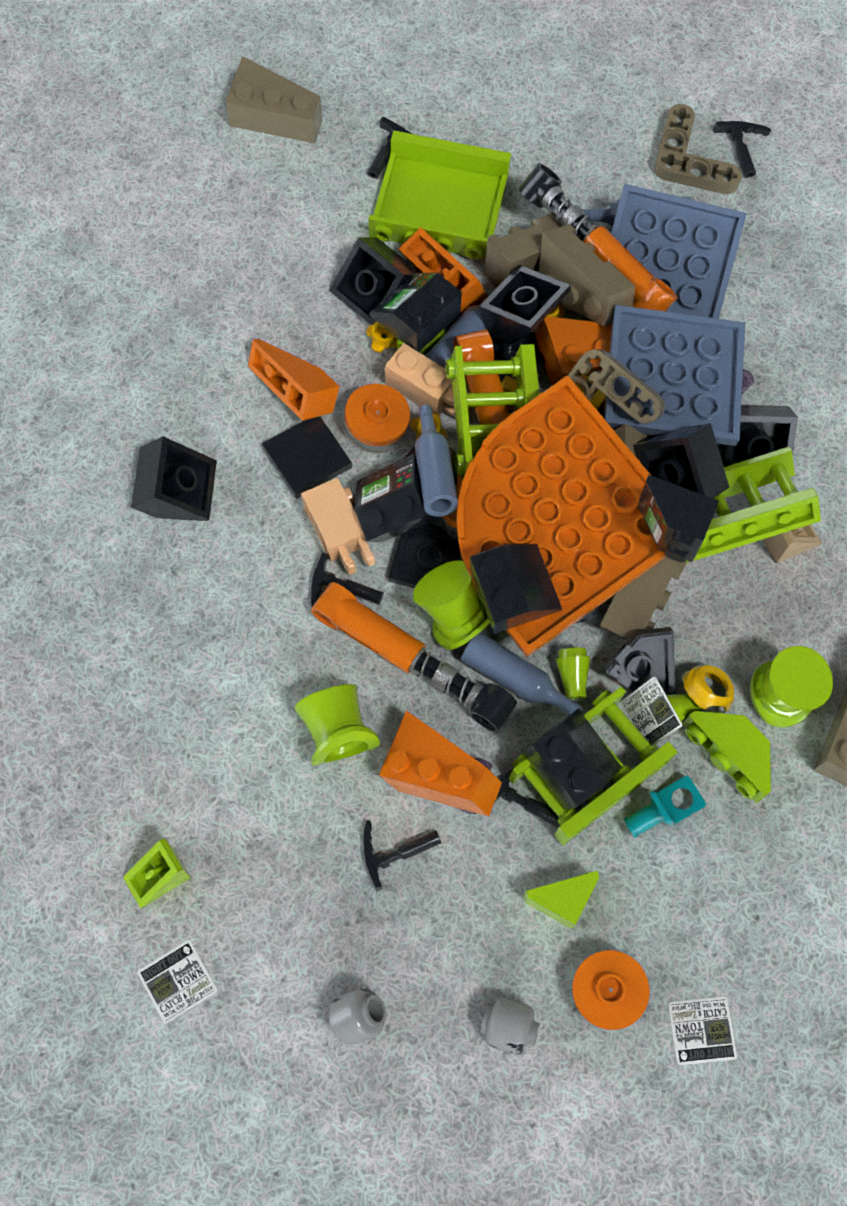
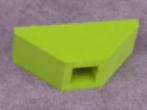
(735, 748)

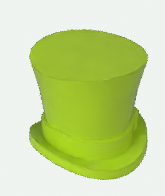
(453, 603)
(790, 686)
(336, 724)

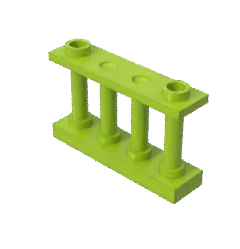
(521, 366)
(762, 518)
(625, 779)

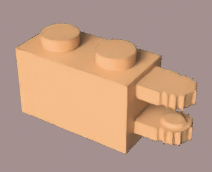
(420, 380)
(337, 523)

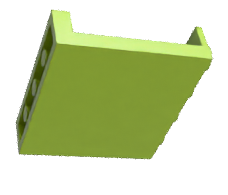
(444, 189)

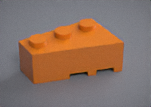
(566, 340)
(438, 770)

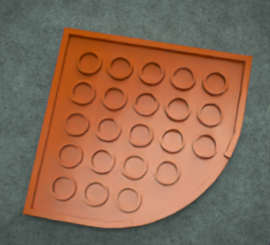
(572, 488)

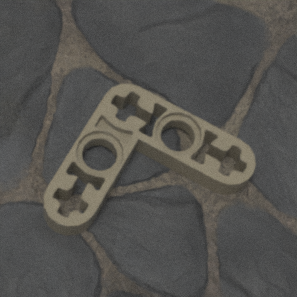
(677, 157)
(605, 380)

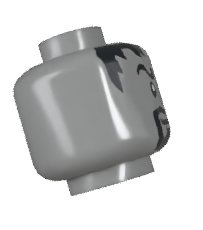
(357, 1016)
(510, 1026)

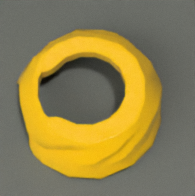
(701, 693)

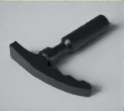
(735, 129)
(385, 151)
(357, 589)
(530, 804)
(403, 852)

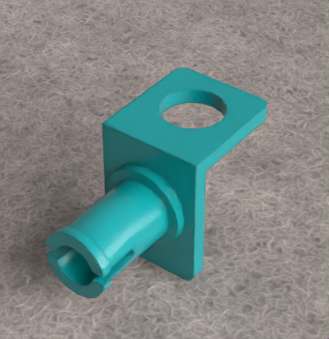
(662, 808)

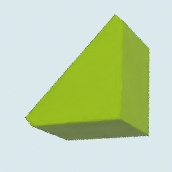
(156, 873)
(563, 899)

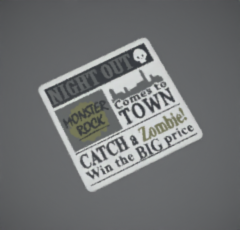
(651, 712)
(177, 981)
(702, 1030)

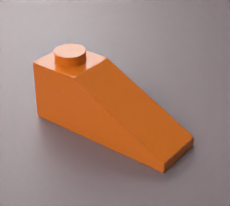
(431, 257)
(295, 381)

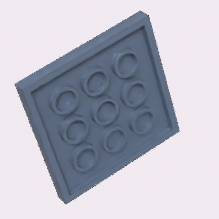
(681, 244)
(688, 362)

